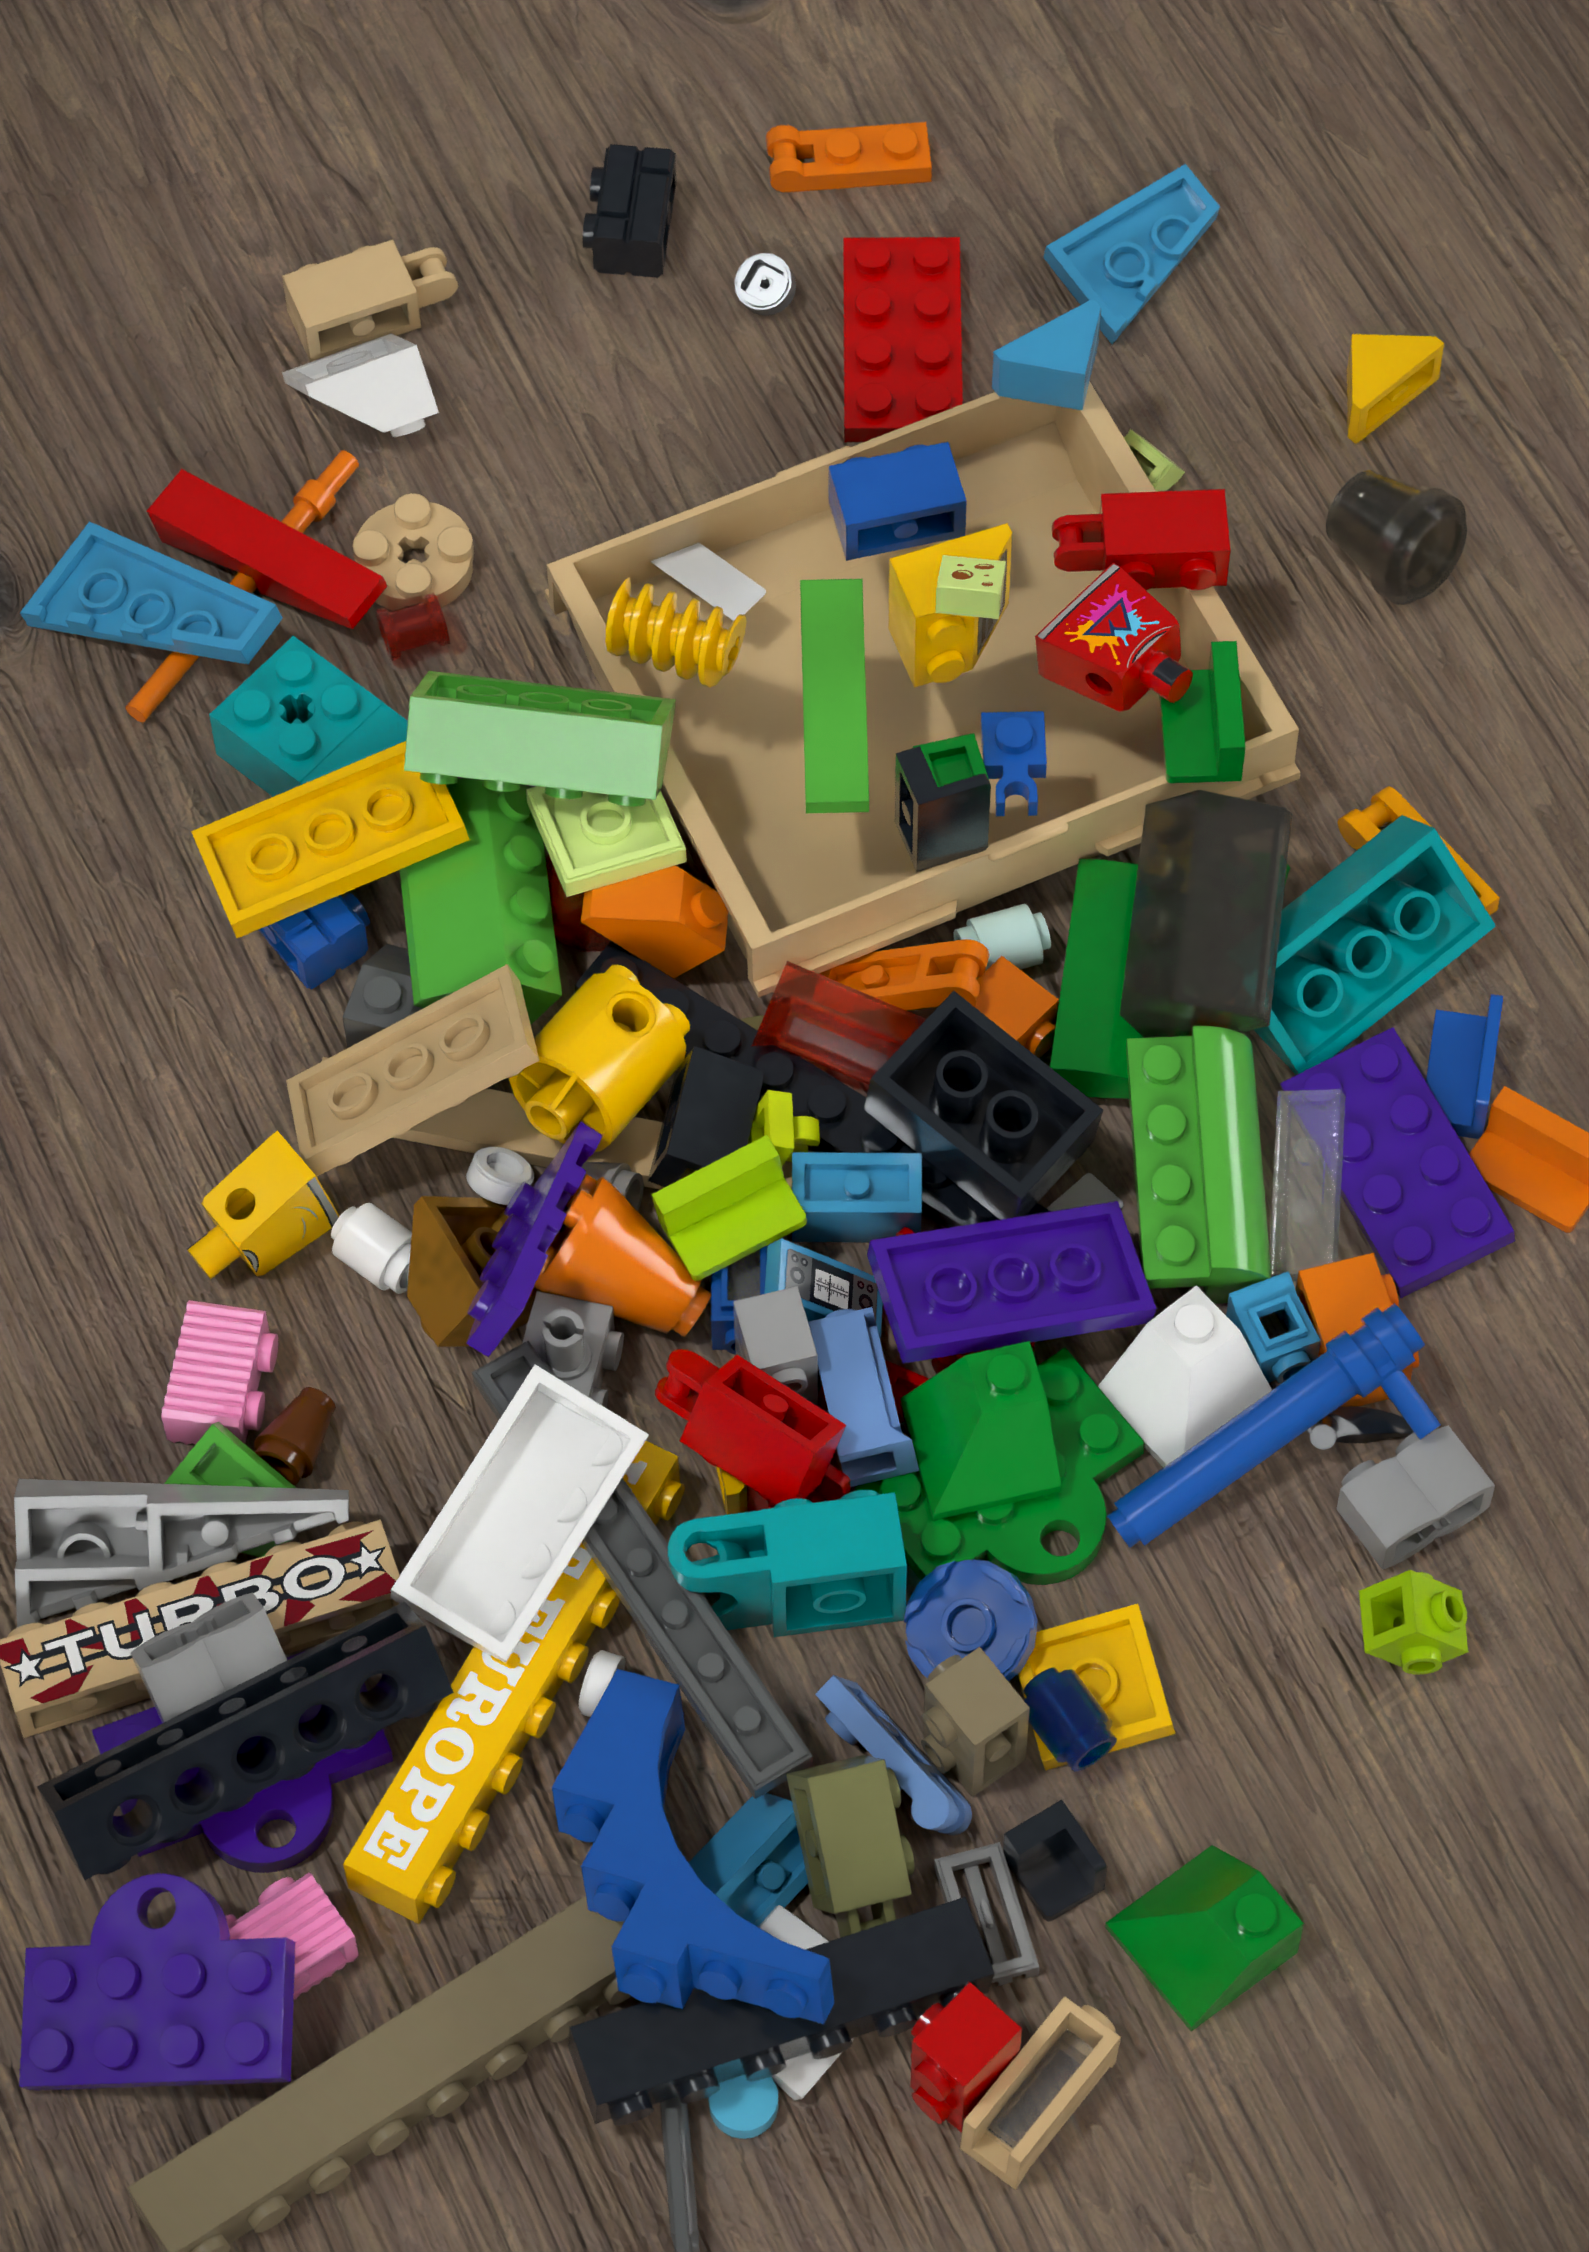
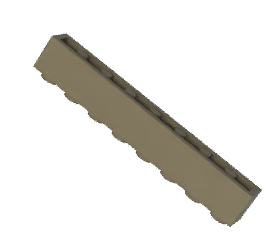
(382, 2086)

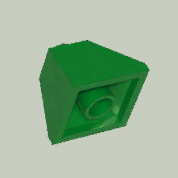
(983, 1432)
(1207, 1934)

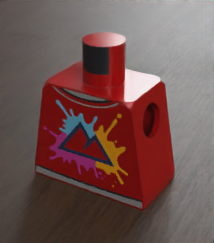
(1114, 644)

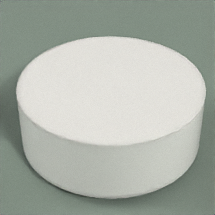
(498, 1174)
(597, 1679)

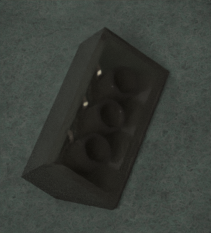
(1206, 915)

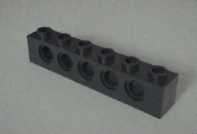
(212, 1732)

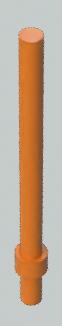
(311, 505)

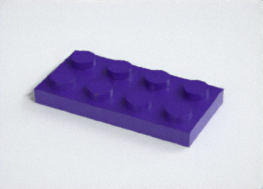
(1406, 1167)
(1010, 1281)

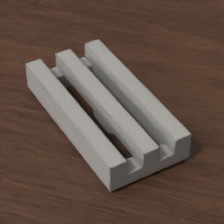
(969, 1861)

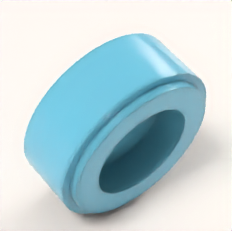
(744, 2106)

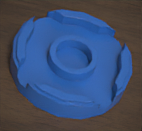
(970, 1608)

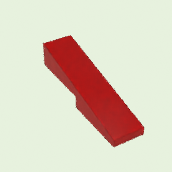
(278, 557)

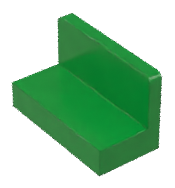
(1206, 726)

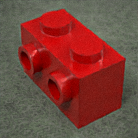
(960, 2054)

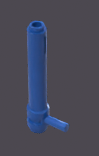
(1349, 1367)

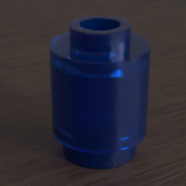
(1068, 1718)

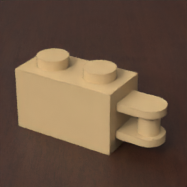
(364, 296)

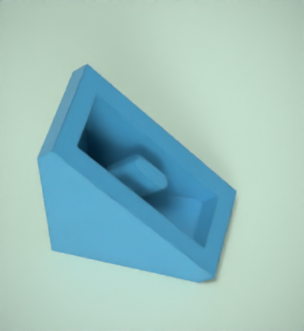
(1051, 361)

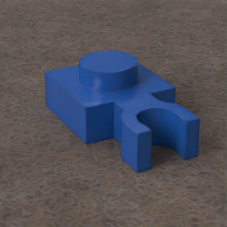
(1015, 754)

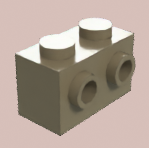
(973, 1721)

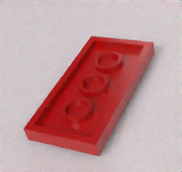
(900, 332)

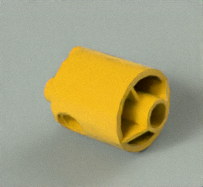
(601, 1058)

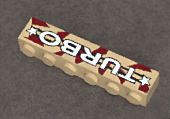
(85, 1661)

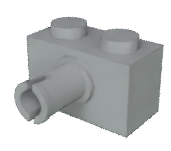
(575, 1341)

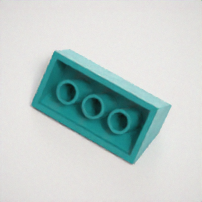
(1368, 941)

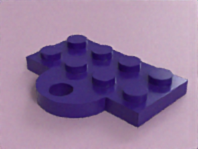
(301, 1801)
(158, 2001)

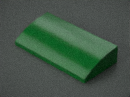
(1089, 1027)

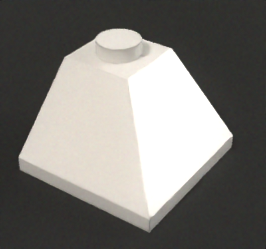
(373, 383)
(1184, 1377)

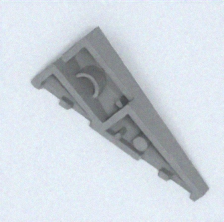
(109, 1537)

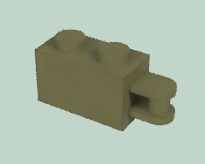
(852, 1839)

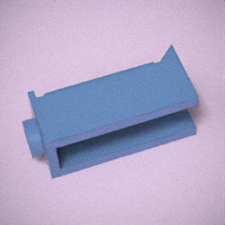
(861, 1397)

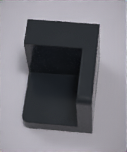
(1054, 1861)

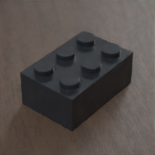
(982, 1109)

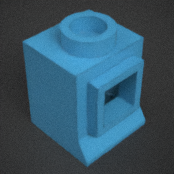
(1286, 1353)

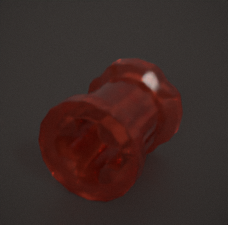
(412, 626)

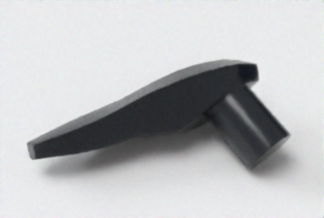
(1357, 1425)

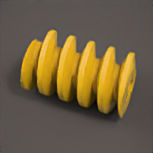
(673, 636)

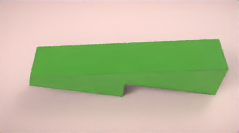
(834, 696)

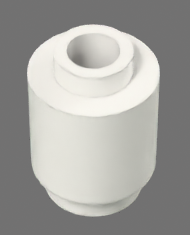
(373, 1246)

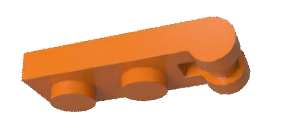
(848, 157)
(917, 974)

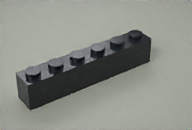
(878, 1984)

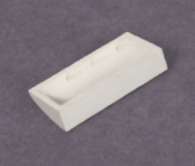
(518, 1514)

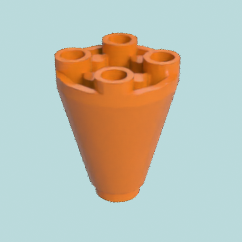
(620, 1261)

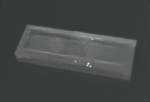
(1307, 1180)

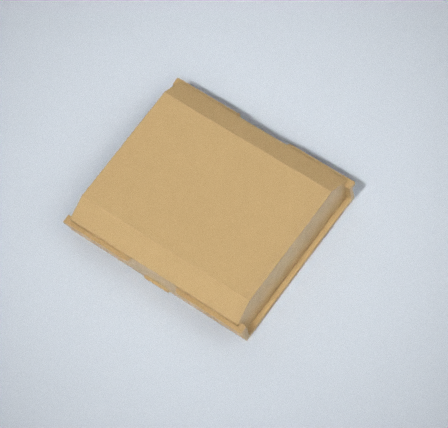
(735, 767)

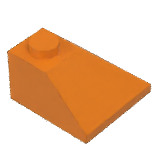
(660, 918)

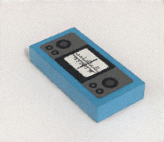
(821, 1281)

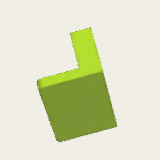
(729, 1209)

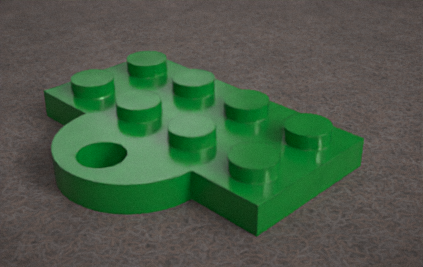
(1089, 1446)

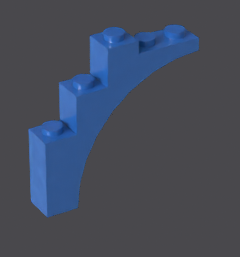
(634, 1873)

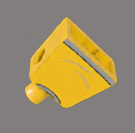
(263, 1211)

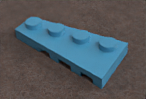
(146, 599)

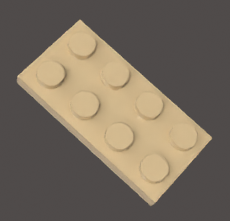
(412, 1070)

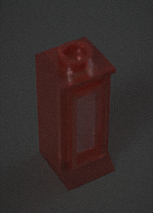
(833, 1024)

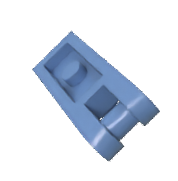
(858, 1718)

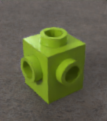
(1413, 1622)

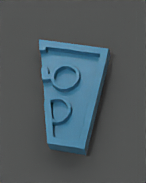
(1133, 247)

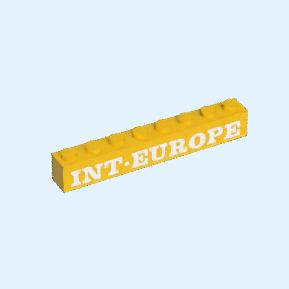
(482, 1727)

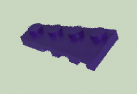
(524, 1238)

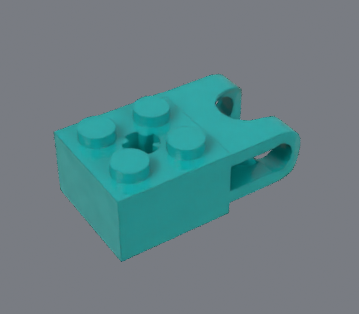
(300, 721)
(800, 1564)

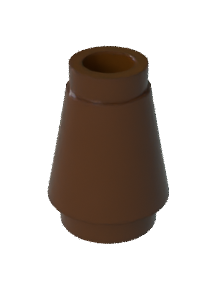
(297, 1435)

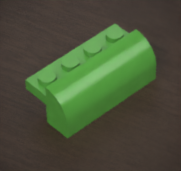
(1198, 1161)

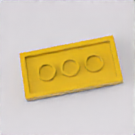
(326, 839)

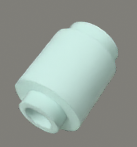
(1010, 934)

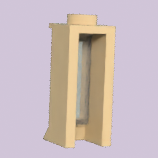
(1040, 2090)

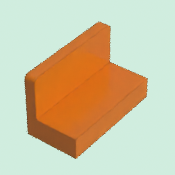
(1535, 1160)

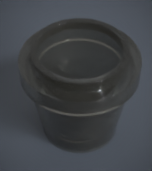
(1398, 534)

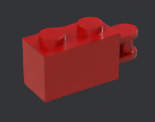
(1152, 536)
(750, 1424)

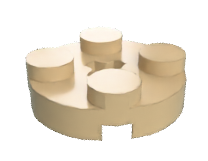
(416, 525)

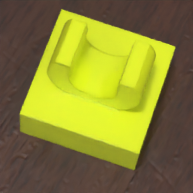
(786, 1132)

